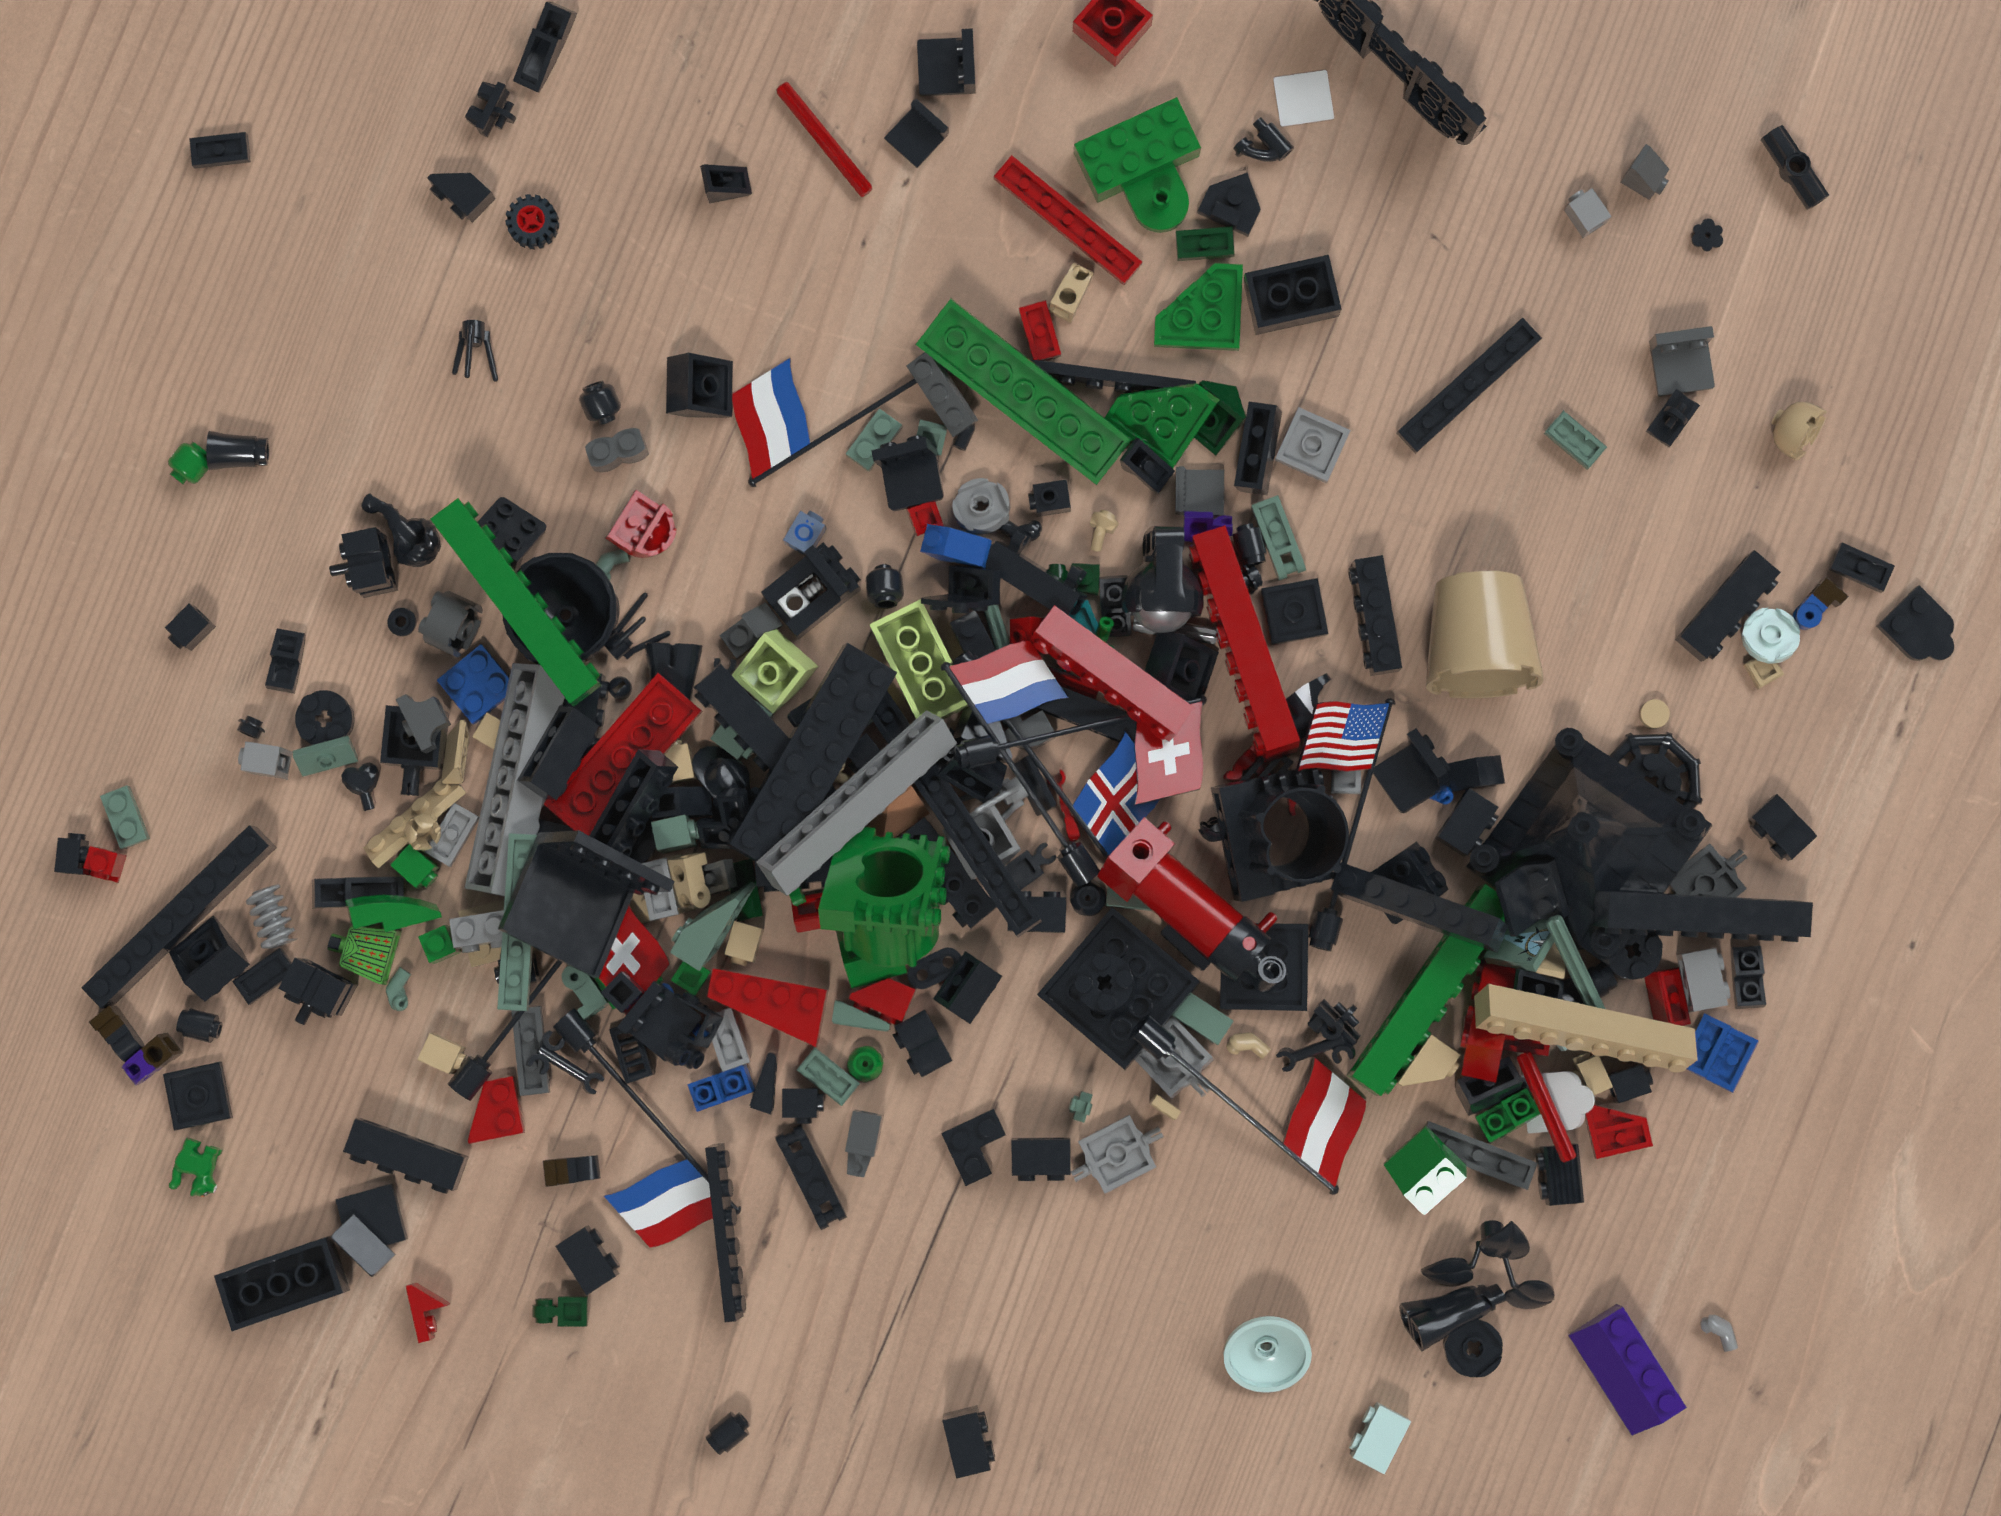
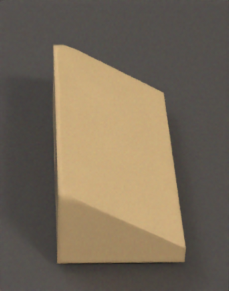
(456, 754)

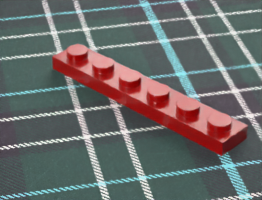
(1067, 220)

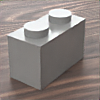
(265, 760)
(1703, 979)

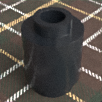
(1249, 545)
(199, 1025)
(728, 1432)

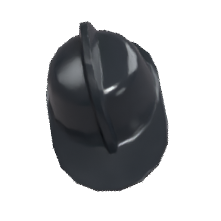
(719, 770)

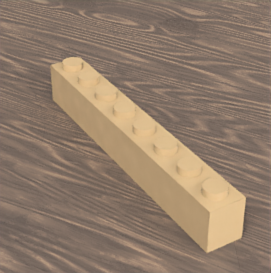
(1585, 1028)

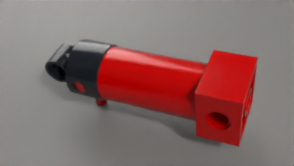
(1201, 916)

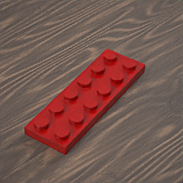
(649, 723)

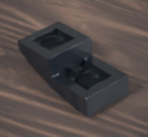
(286, 661)

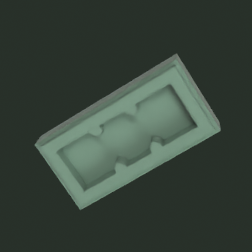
(1575, 440)
(325, 756)
(828, 1076)

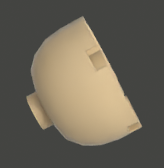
(1797, 427)

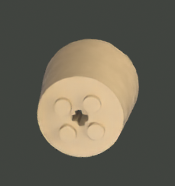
(1482, 637)

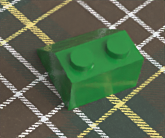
(862, 972)
(1425, 1170)

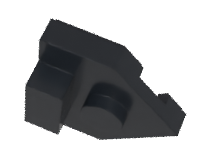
(1232, 204)

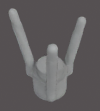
(1011, 792)

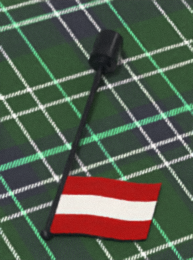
(1319, 1124)

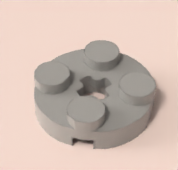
(981, 521)

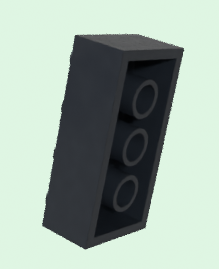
(281, 1283)

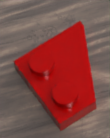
(497, 1111)

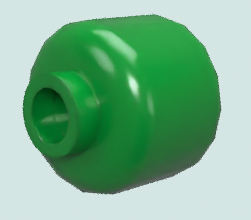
(188, 463)

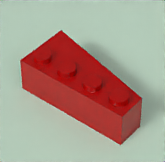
(780, 1004)
(1482, 1047)

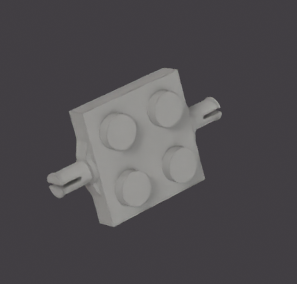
(1168, 1072)
(1117, 1154)

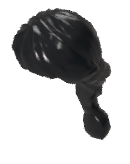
(415, 539)

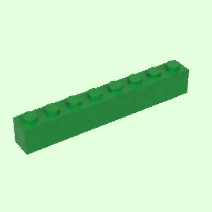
(516, 602)

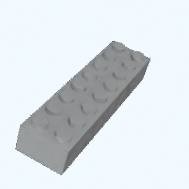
(507, 803)

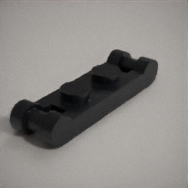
(811, 1177)

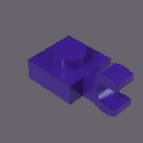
(1200, 522)

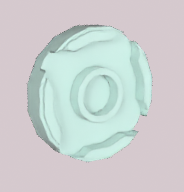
(1770, 635)

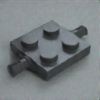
(1709, 875)

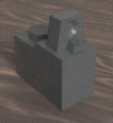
(862, 1141)

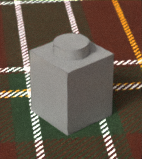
(1587, 212)

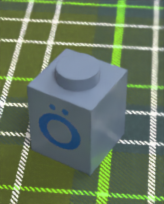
(805, 532)

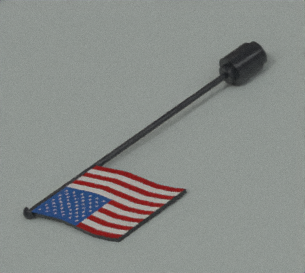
(1342, 739)

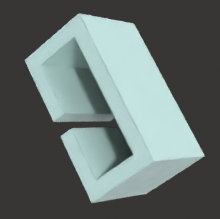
(1379, 1438)

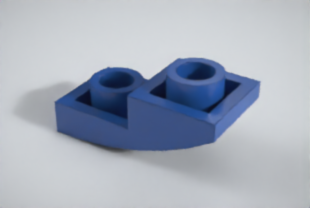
(721, 1087)

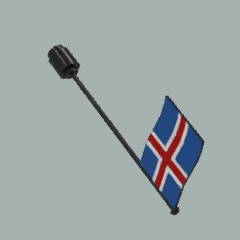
(1107, 799)

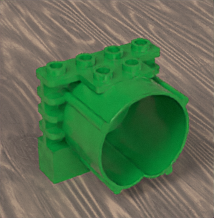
(886, 896)

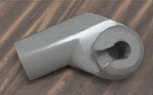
(1721, 1328)

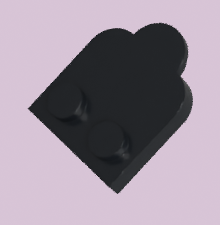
(1919, 627)

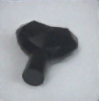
(362, 782)

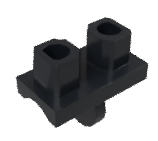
(495, 97)
(1672, 418)
(1327, 1014)

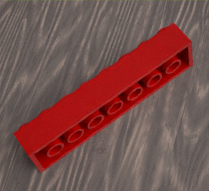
(1245, 645)

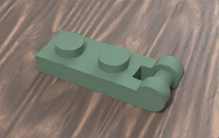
(1278, 536)

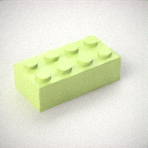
(916, 655)

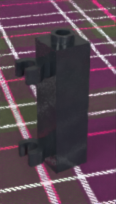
(1035, 579)

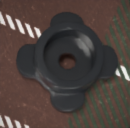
(1252, 578)

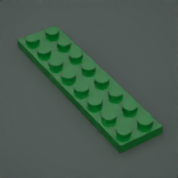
(1023, 391)

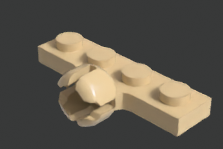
(415, 825)

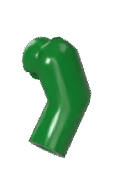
(1104, 629)

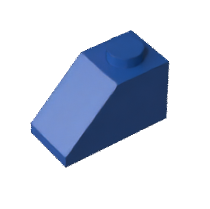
(955, 546)

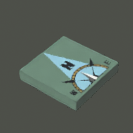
(1524, 950)

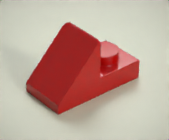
(421, 1301)

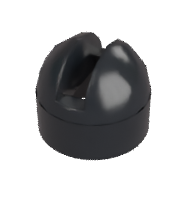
(624, 692)

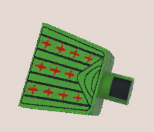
(367, 952)

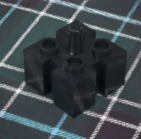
(368, 563)
(316, 989)

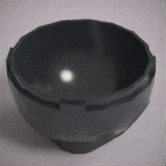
(576, 586)

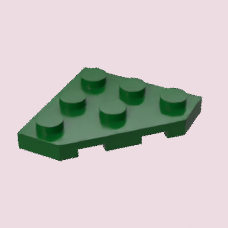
(1204, 313)
(1164, 417)

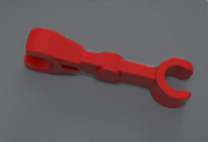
(1070, 824)

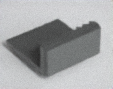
(1199, 491)

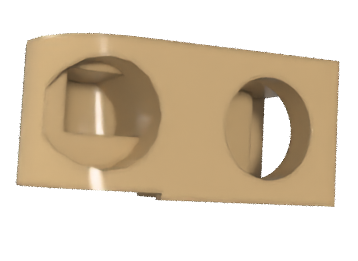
(1071, 292)
(689, 880)

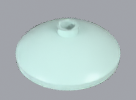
(1268, 1365)

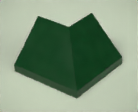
(1224, 419)

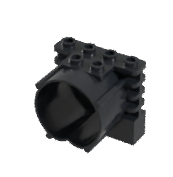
(1240, 819)

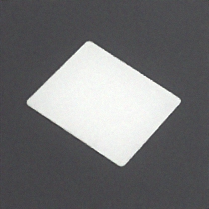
(1303, 98)

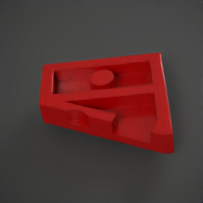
(1616, 1132)

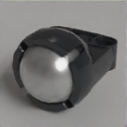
(1162, 589)

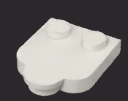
(1569, 1097)

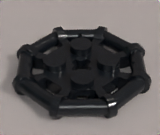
(1660, 767)

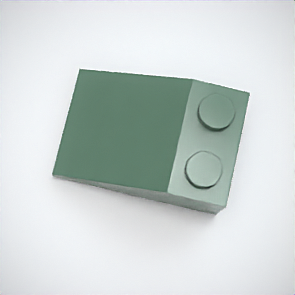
(704, 934)

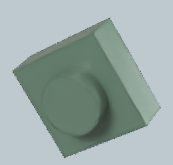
(934, 432)

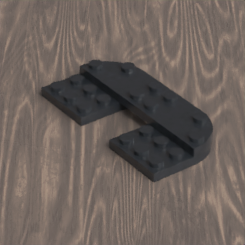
(1427, 89)

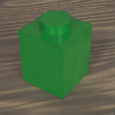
(416, 867)
(438, 944)

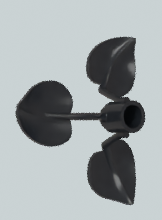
(1499, 1242)

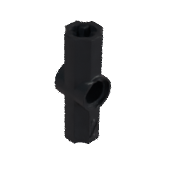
(1784, 151)

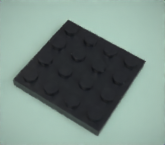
(1160, 987)

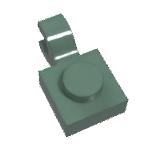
(1081, 1106)

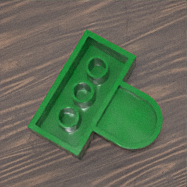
(1142, 163)

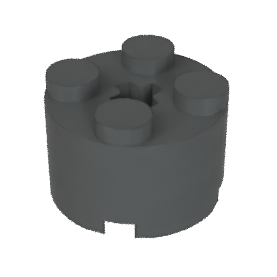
(451, 623)

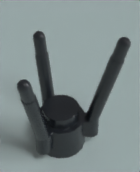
(471, 336)
(620, 643)

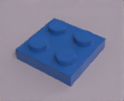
(476, 684)

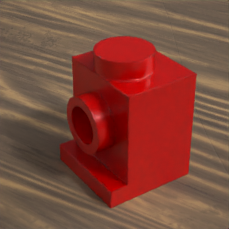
(105, 863)

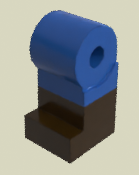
(1810, 610)

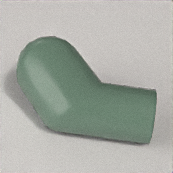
(395, 990)

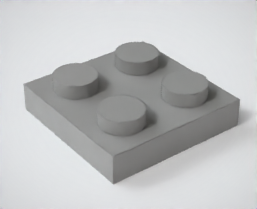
(1312, 445)

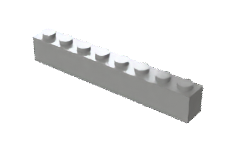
(856, 803)

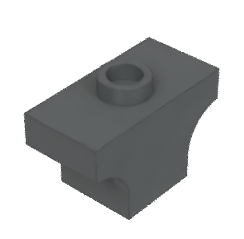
(423, 720)

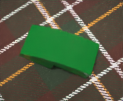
(1508, 1116)

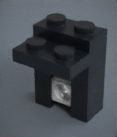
(818, 562)

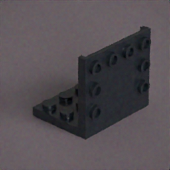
(576, 898)

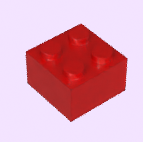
(1112, 27)

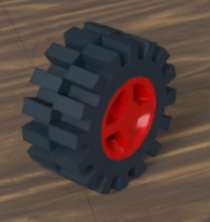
(524, 215)

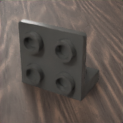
(1682, 360)

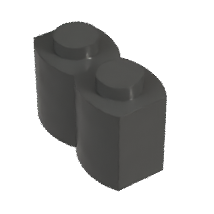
(624, 447)

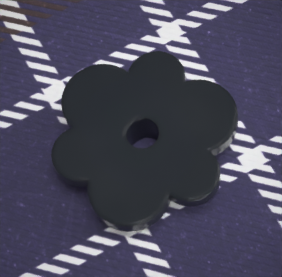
(1714, 232)

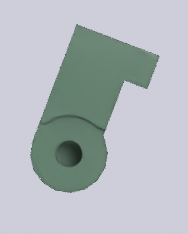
(586, 990)

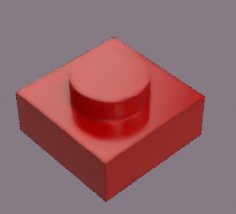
(922, 515)

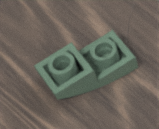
(1203, 1019)

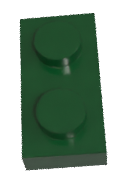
(1204, 243)

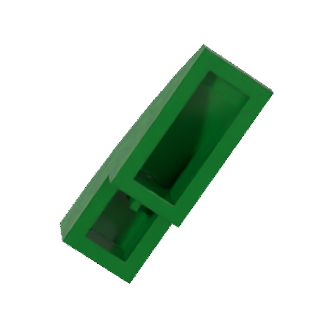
(391, 911)

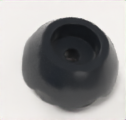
(1210, 830)
(1091, 907)

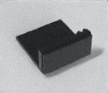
(917, 134)

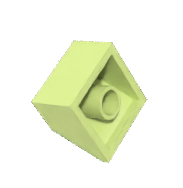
(774, 670)

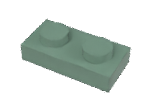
(878, 431)
(124, 817)

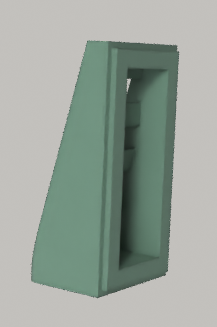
(850, 1016)

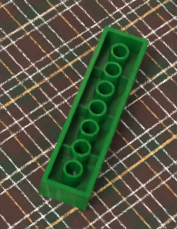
(1421, 1004)

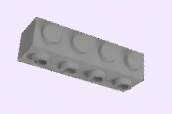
(476, 930)

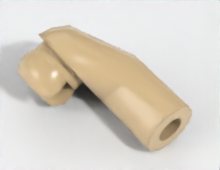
(1247, 1041)

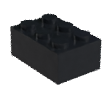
(1292, 294)

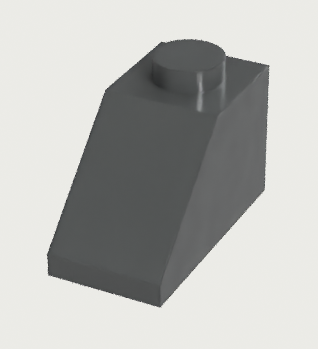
(1646, 173)

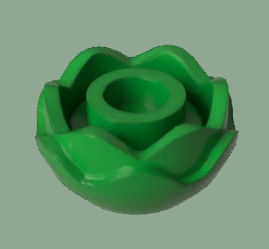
(856, 1060)

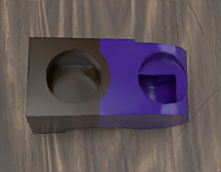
(151, 1058)

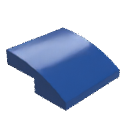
(1721, 1053)

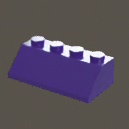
(1627, 1370)

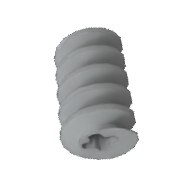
(270, 917)

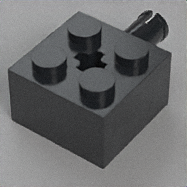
(400, 751)

